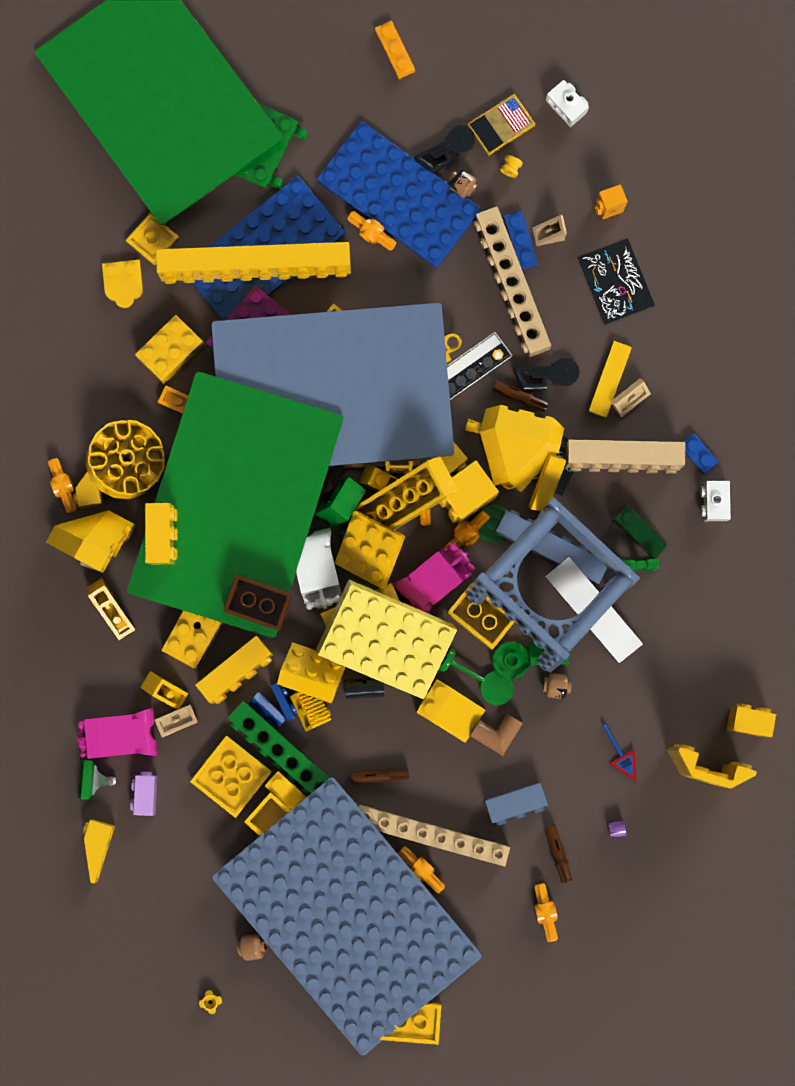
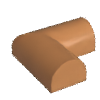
(499, 738)

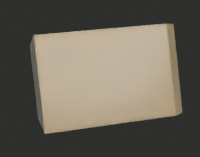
(550, 231)

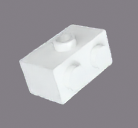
(567, 103)
(716, 501)

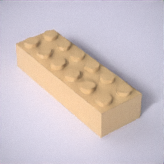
(624, 455)

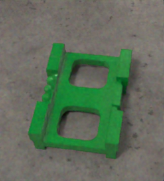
(649, 565)

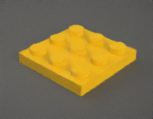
(369, 549)
(231, 776)

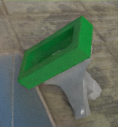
(91, 779)

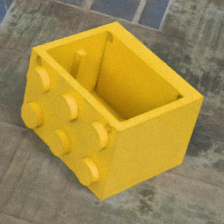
(473, 493)

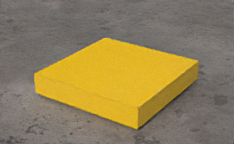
(150, 237)

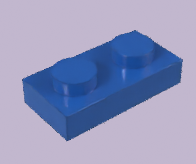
(699, 454)
(288, 708)
(272, 715)

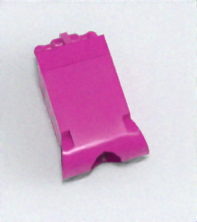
(436, 578)
(117, 735)

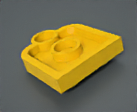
(123, 282)

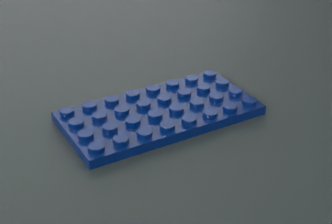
(398, 194)
(285, 218)

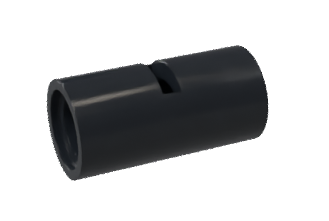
(364, 688)

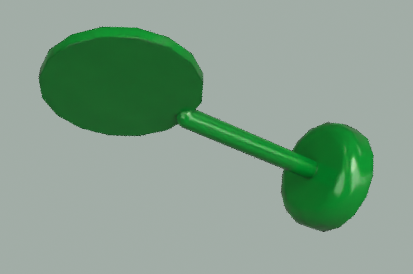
(492, 687)

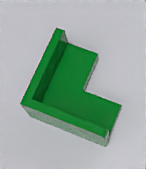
(342, 503)

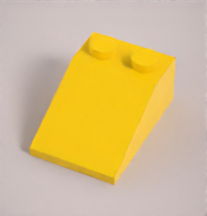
(450, 710)

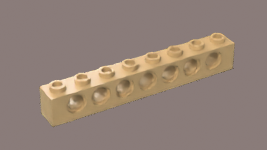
(493, 219)
(437, 836)

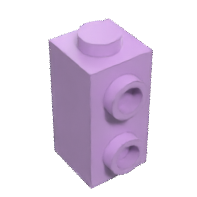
(144, 795)

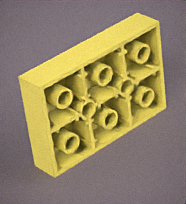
(386, 639)

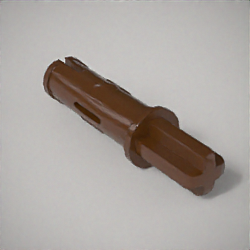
(520, 396)
(380, 775)
(558, 854)

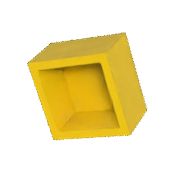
(750, 721)
(267, 814)

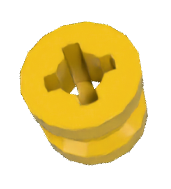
(511, 166)

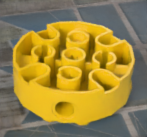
(109, 449)

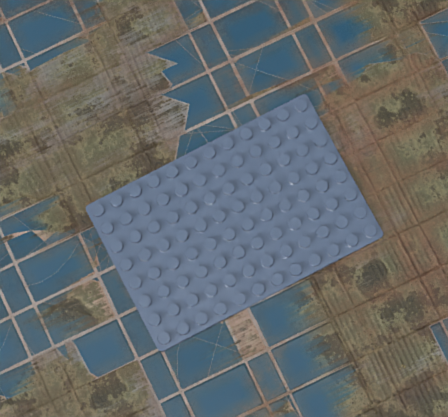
(369, 365)
(347, 916)

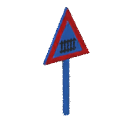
(626, 762)

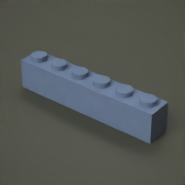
(552, 547)

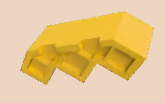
(518, 444)
(92, 538)

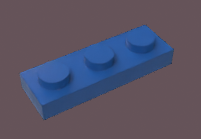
(520, 240)

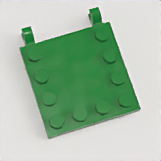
(263, 168)

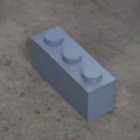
(516, 803)

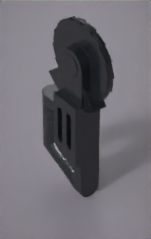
(458, 141)
(563, 372)

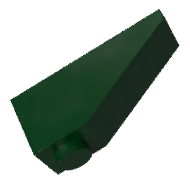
(639, 532)

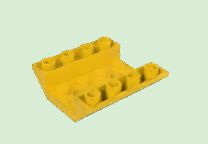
(730, 776)

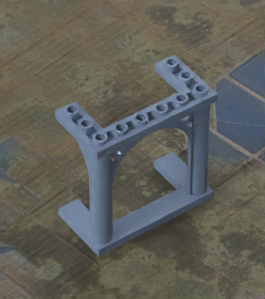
(488, 584)

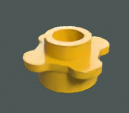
(204, 1003)

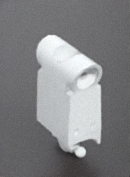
(318, 572)

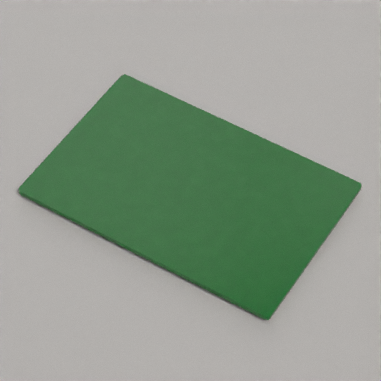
(159, 100)
(244, 496)

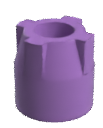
(617, 828)

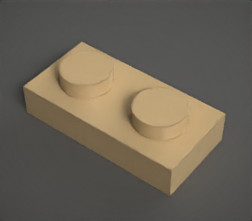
(630, 397)
(176, 721)

